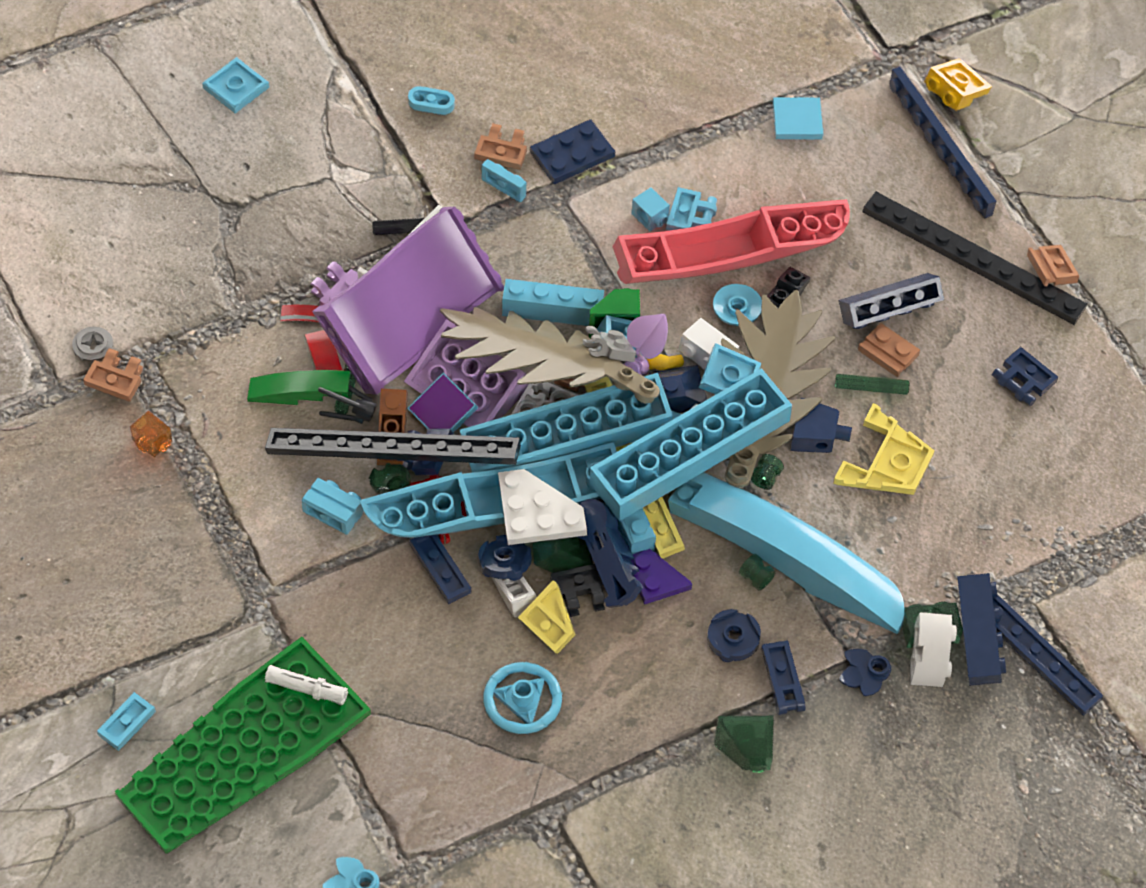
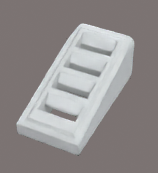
(519, 602)

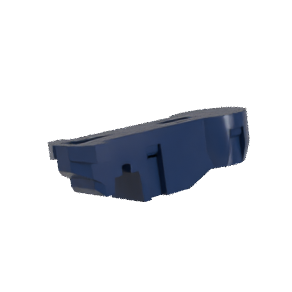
(610, 554)

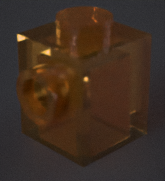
(151, 434)

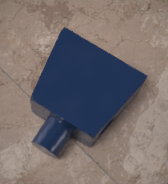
(819, 430)

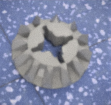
(84, 339)

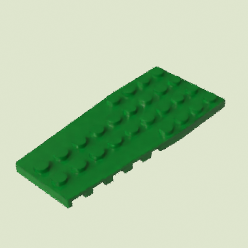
(239, 749)

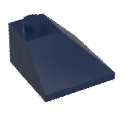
(682, 387)

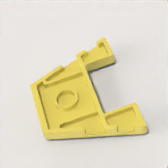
(898, 463)

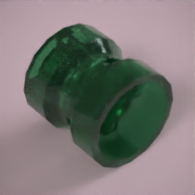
(768, 468)
(757, 572)

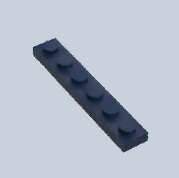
(1046, 659)

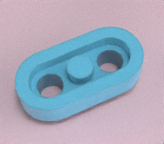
(434, 100)

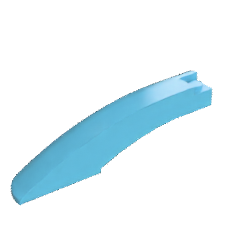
(436, 504)

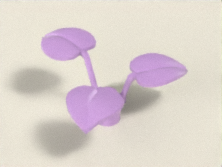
(649, 338)

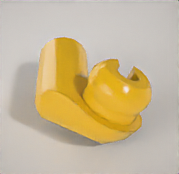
(665, 362)

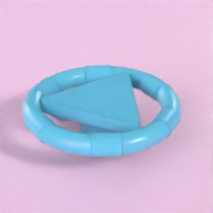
(522, 698)

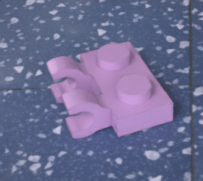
(336, 274)

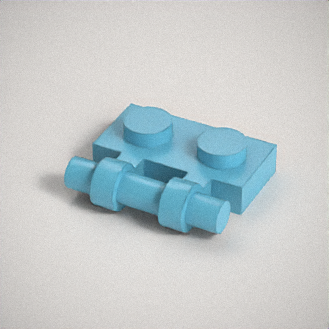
(685, 207)

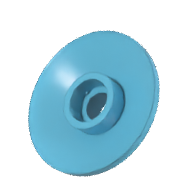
(738, 297)

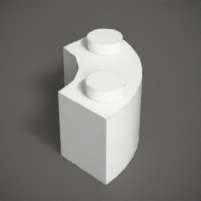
(932, 649)

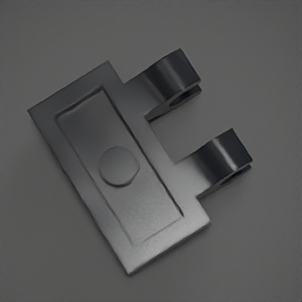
(580, 582)

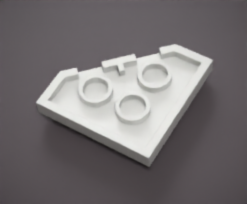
(537, 510)

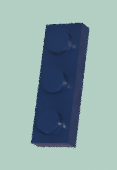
(440, 567)

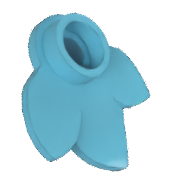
(351, 875)

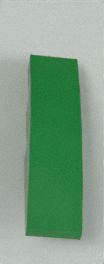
(297, 385)

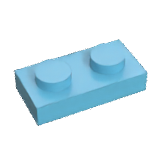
(504, 180)
(126, 721)

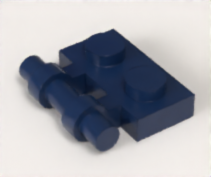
(1028, 370)

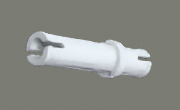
(311, 686)

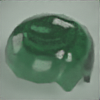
(389, 478)

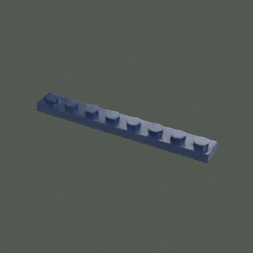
(943, 143)

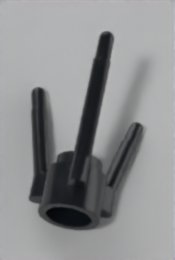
(362, 408)

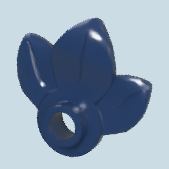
(861, 671)

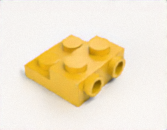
(956, 84)

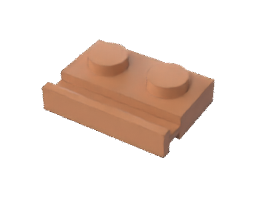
(1053, 265)
(889, 350)

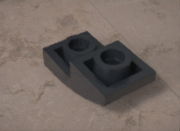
(786, 284)

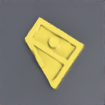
(549, 618)

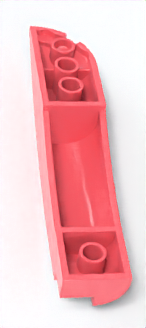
(730, 243)

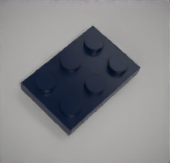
(572, 151)

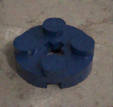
(511, 568)
(731, 649)

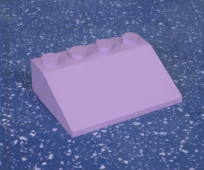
(490, 392)

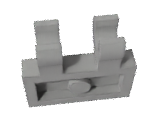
(609, 344)

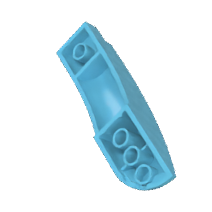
(792, 547)

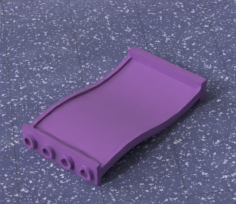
(395, 307)

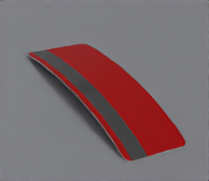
(298, 312)

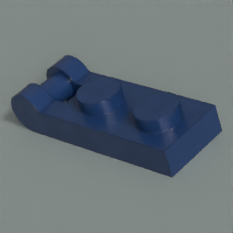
(783, 677)

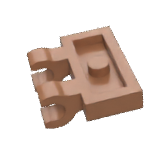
(500, 151)
(114, 381)

